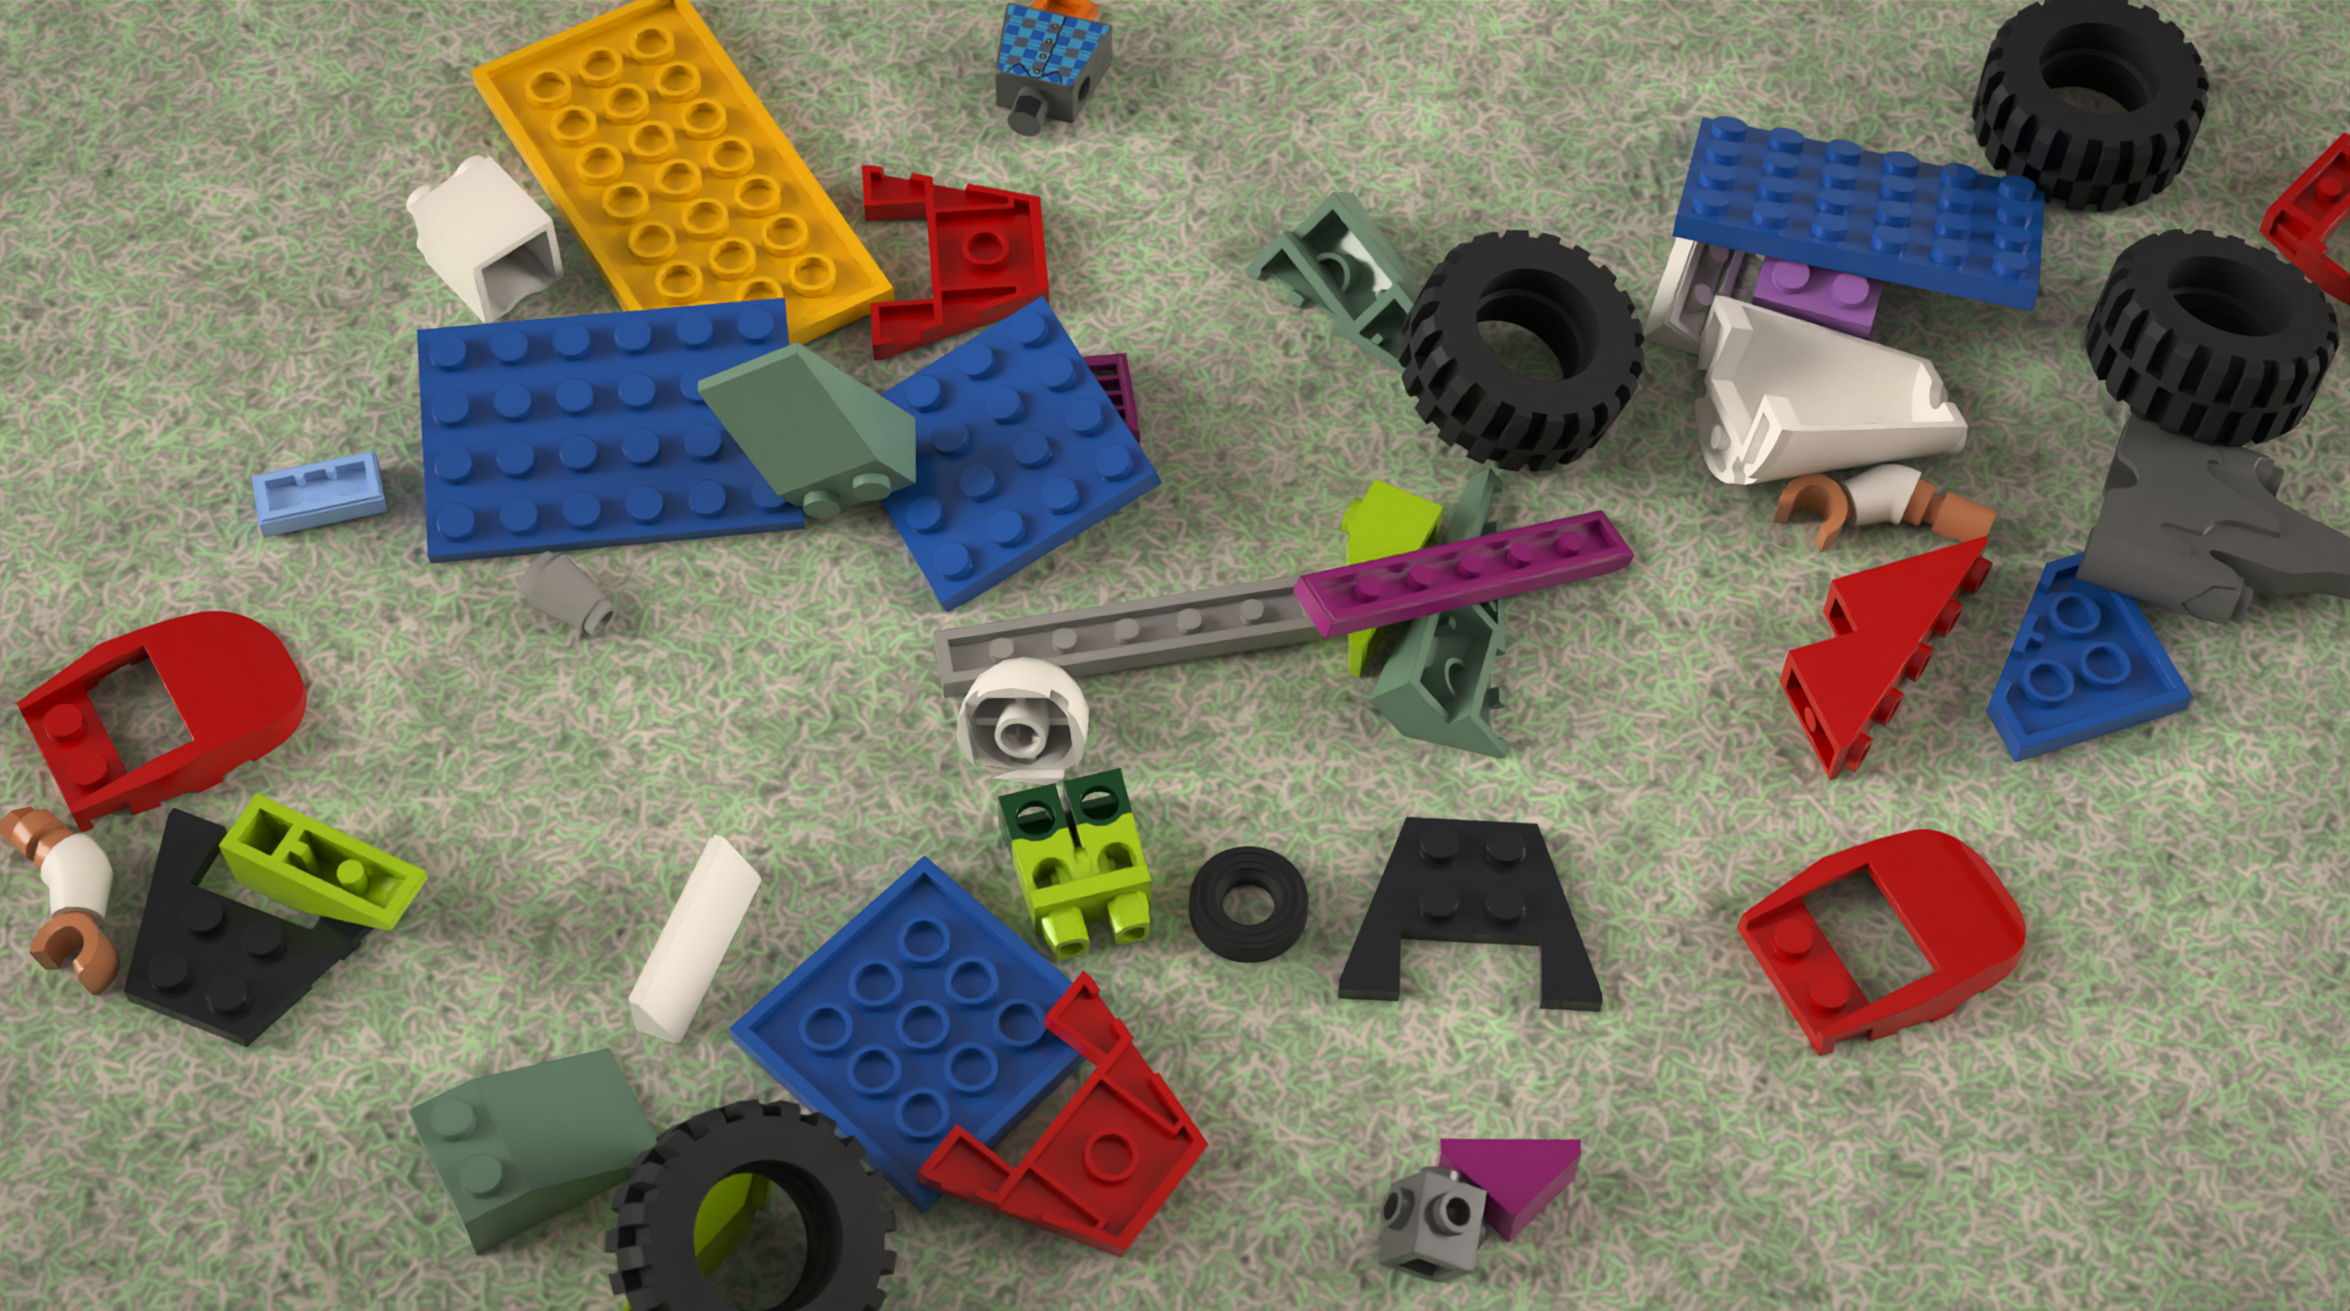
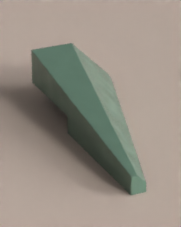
(1347, 271)
(1443, 662)

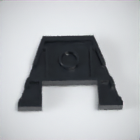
(1471, 887)
(218, 958)

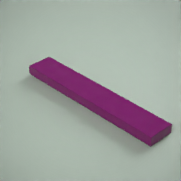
(1461, 573)

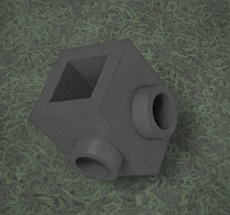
(1432, 1225)

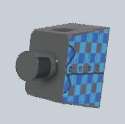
(1048, 65)

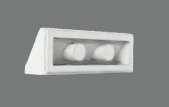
(1689, 291)
(693, 942)

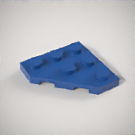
(2081, 668)

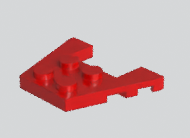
(981, 252)
(1103, 1158)

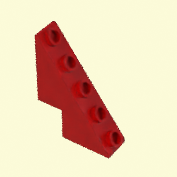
(1881, 638)

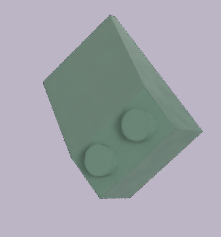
(814, 430)
(532, 1142)

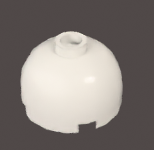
(1018, 712)

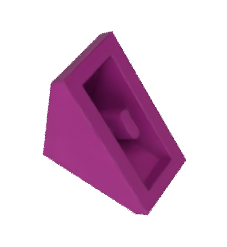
(1516, 1174)

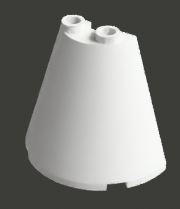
(1812, 399)

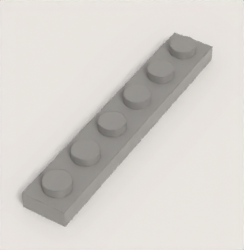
(1131, 633)

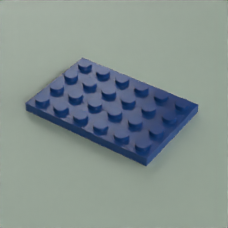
(1864, 212)
(590, 431)

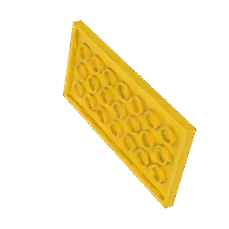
(677, 171)

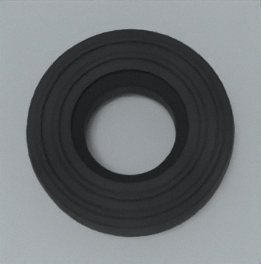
(1248, 867)

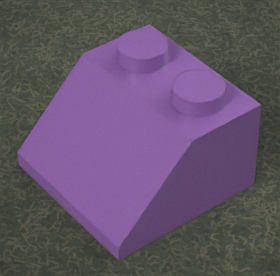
(1819, 295)

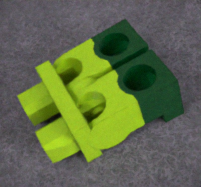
(1080, 883)

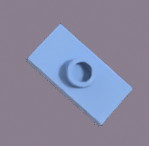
(319, 493)

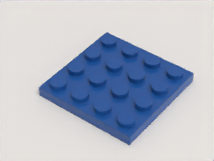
(1009, 455)
(915, 1026)

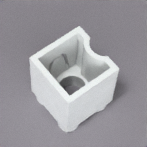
(486, 237)

